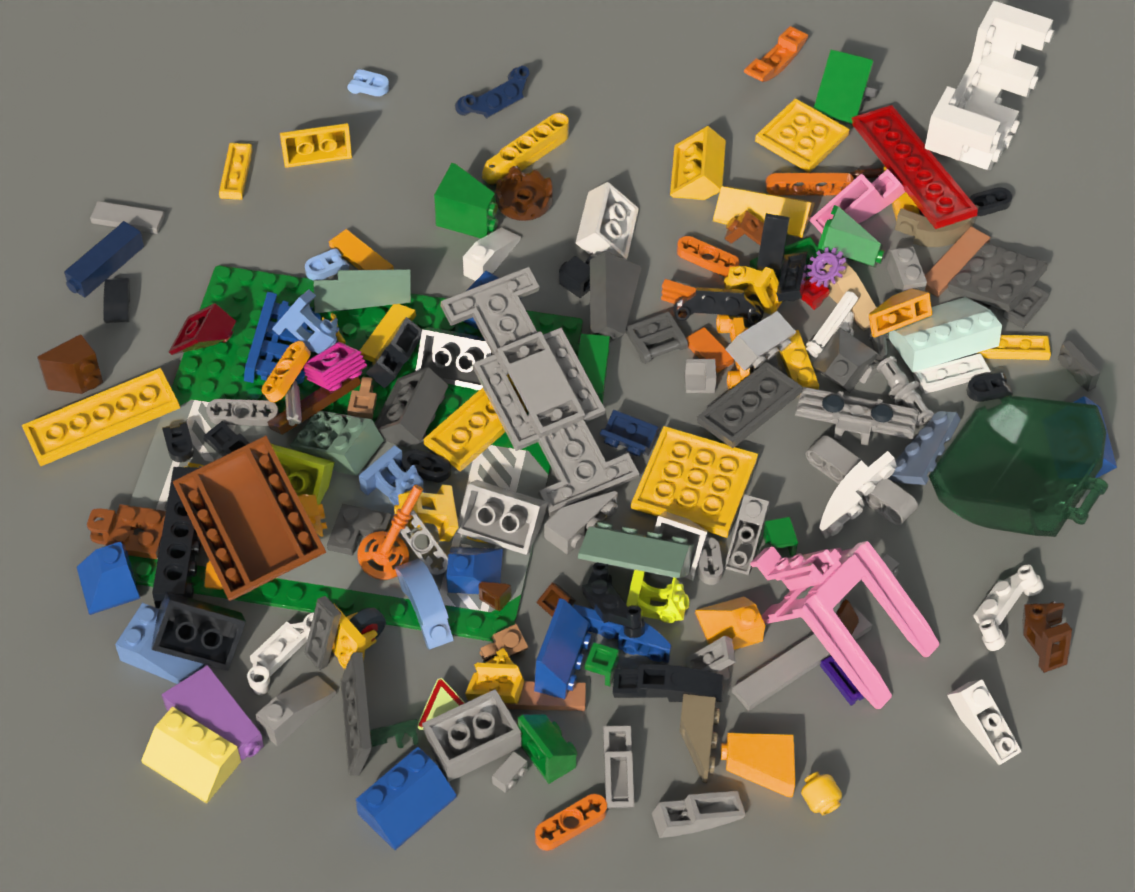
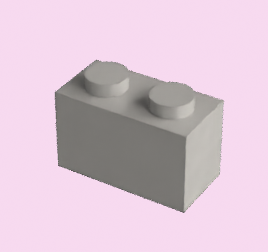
(906, 270)

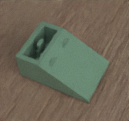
(339, 438)

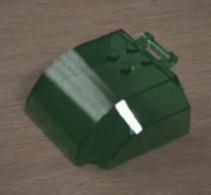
(1024, 466)

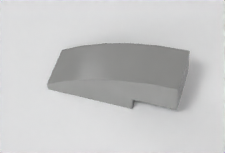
(618, 766)
(697, 813)

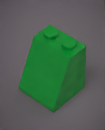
(465, 204)

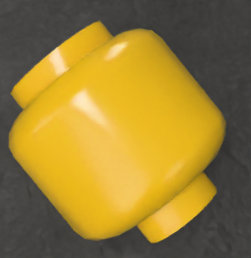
(821, 793)

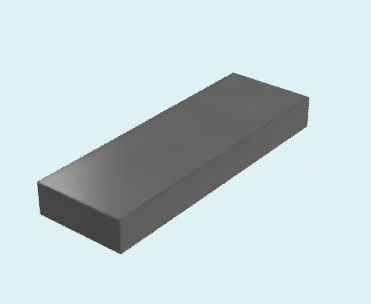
(322, 632)

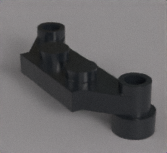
(718, 302)
(610, 605)

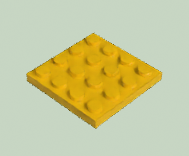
(695, 480)

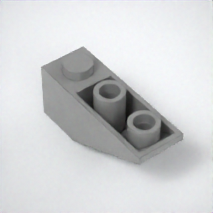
(570, 523)
(747, 534)

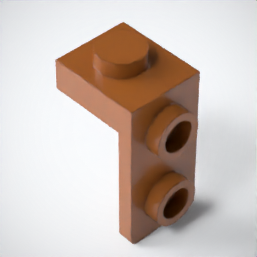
(744, 224)

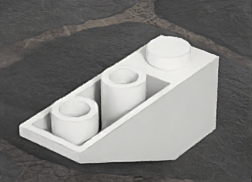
(984, 720)

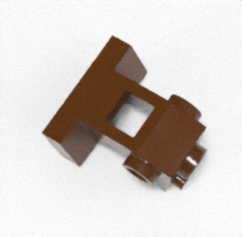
(1042, 637)

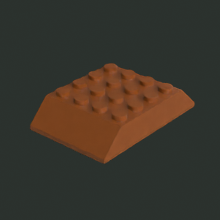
(248, 518)

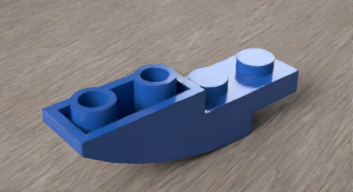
(650, 644)

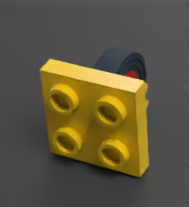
(357, 633)

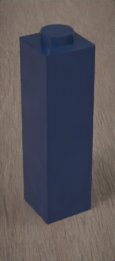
(104, 259)

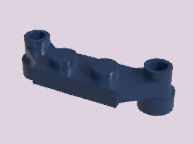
(497, 98)

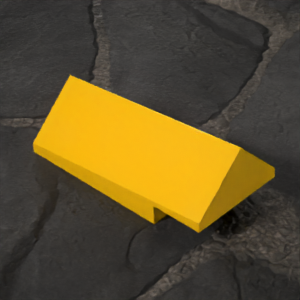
(735, 201)

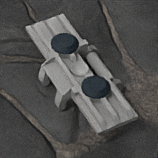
(856, 414)

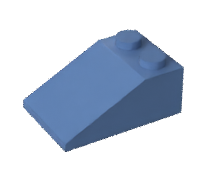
(136, 644)

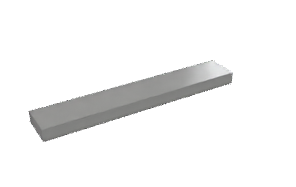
(788, 668)

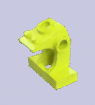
(673, 595)

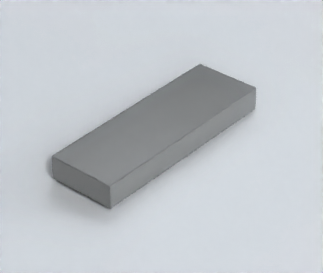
(140, 218)

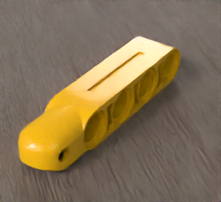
(528, 147)

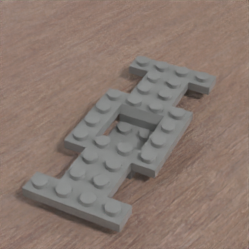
(549, 385)

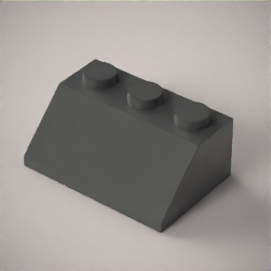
(452, 355)
(411, 407)

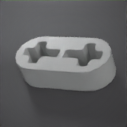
(714, 560)

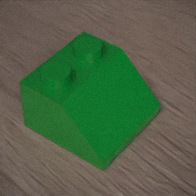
(546, 746)

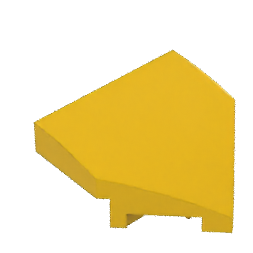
(496, 674)

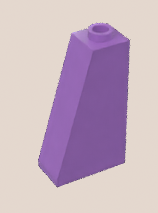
(211, 705)

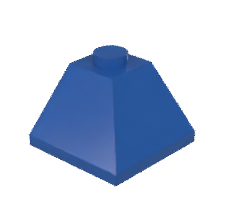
(471, 566)
(107, 578)

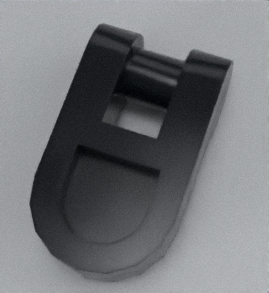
(981, 387)
(181, 447)

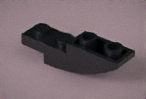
(666, 682)

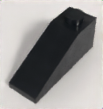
(773, 243)

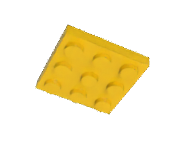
(802, 135)

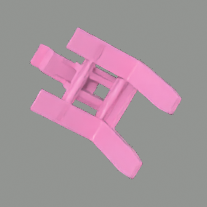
(833, 576)

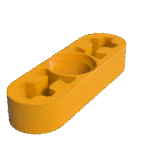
(293, 361)

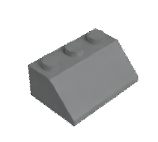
(501, 516)
(472, 735)

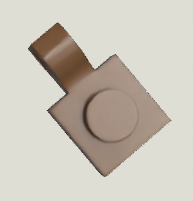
(363, 402)
(509, 639)

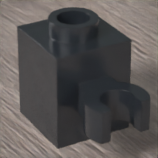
(576, 276)

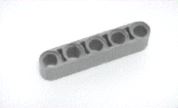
(837, 462)

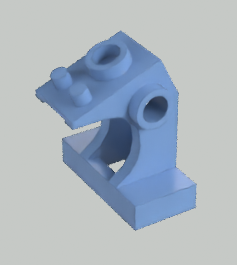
(298, 314)
(386, 473)

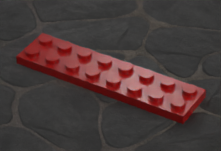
(914, 167)

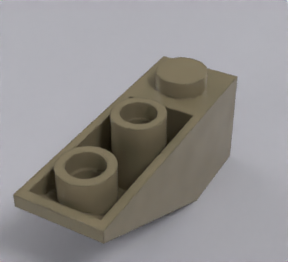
(696, 729)

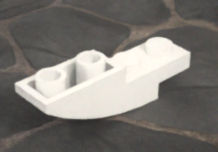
(847, 499)

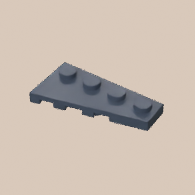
(921, 453)

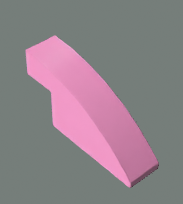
(862, 199)

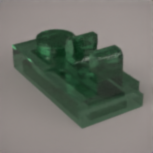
(380, 734)

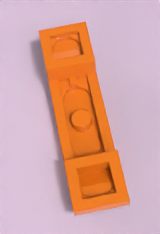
(779, 56)

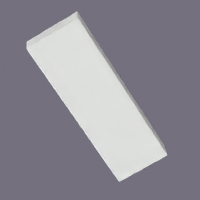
(951, 373)

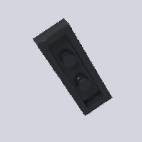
(793, 277)

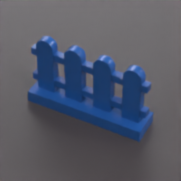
(270, 349)

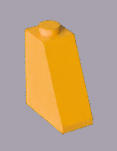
(762, 759)

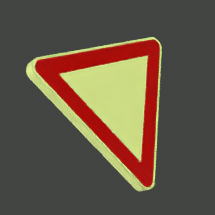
(441, 700)

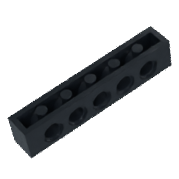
(174, 546)

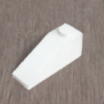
(489, 253)

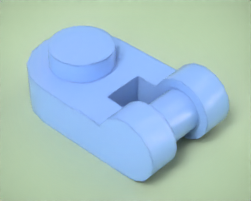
(368, 83)
(319, 269)

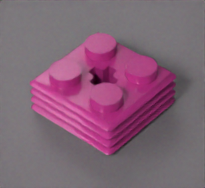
(334, 366)

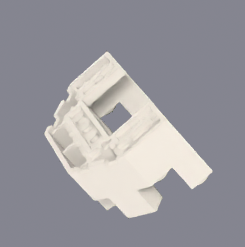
(970, 119)

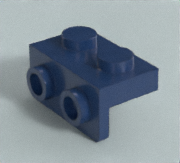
(629, 432)

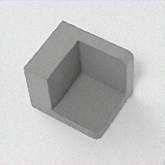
(700, 376)

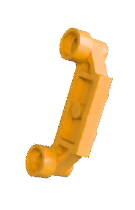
(734, 326)

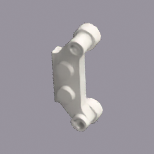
(1000, 602)
(276, 652)

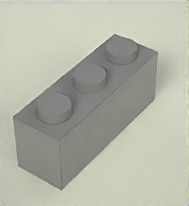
(761, 341)

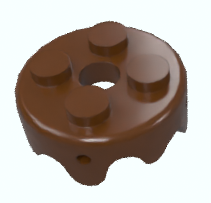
(518, 184)

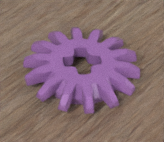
(819, 263)

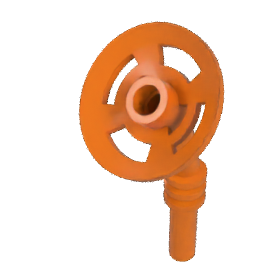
(386, 545)

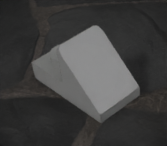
(714, 657)

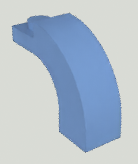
(427, 602)

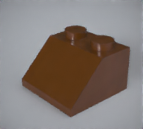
(71, 367)

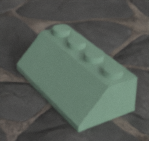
(637, 551)

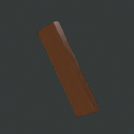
(313, 404)

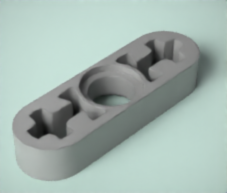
(261, 406)
(439, 552)

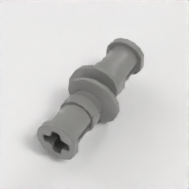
(903, 391)

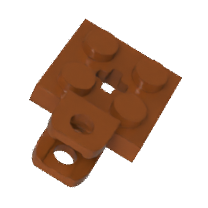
(120, 527)

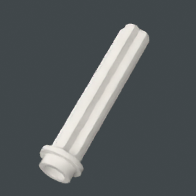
(831, 324)

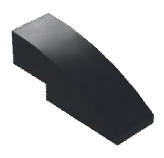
(395, 353)

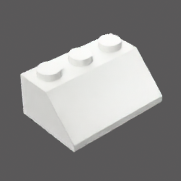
(607, 222)

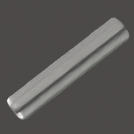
(293, 405)

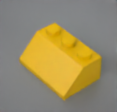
(316, 145)
(698, 165)

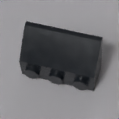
(197, 631)

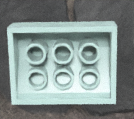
(949, 334)

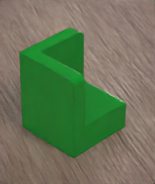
(781, 534)
(603, 661)

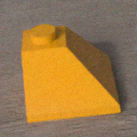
(733, 618)

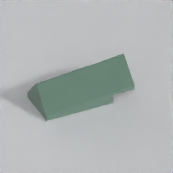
(362, 290)

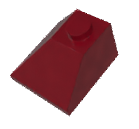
(203, 330)

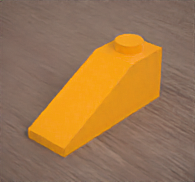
(900, 311)

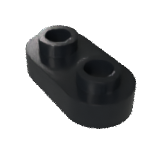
(992, 200)
(428, 465)

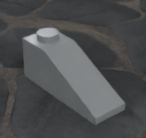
(292, 709)

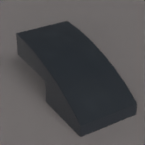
(116, 300)
(224, 440)

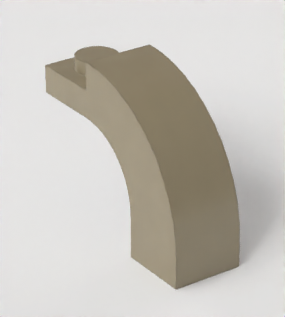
(926, 234)

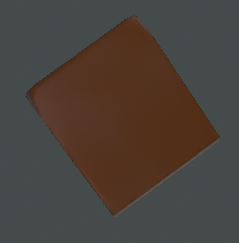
(495, 594)
(551, 596)
(847, 616)

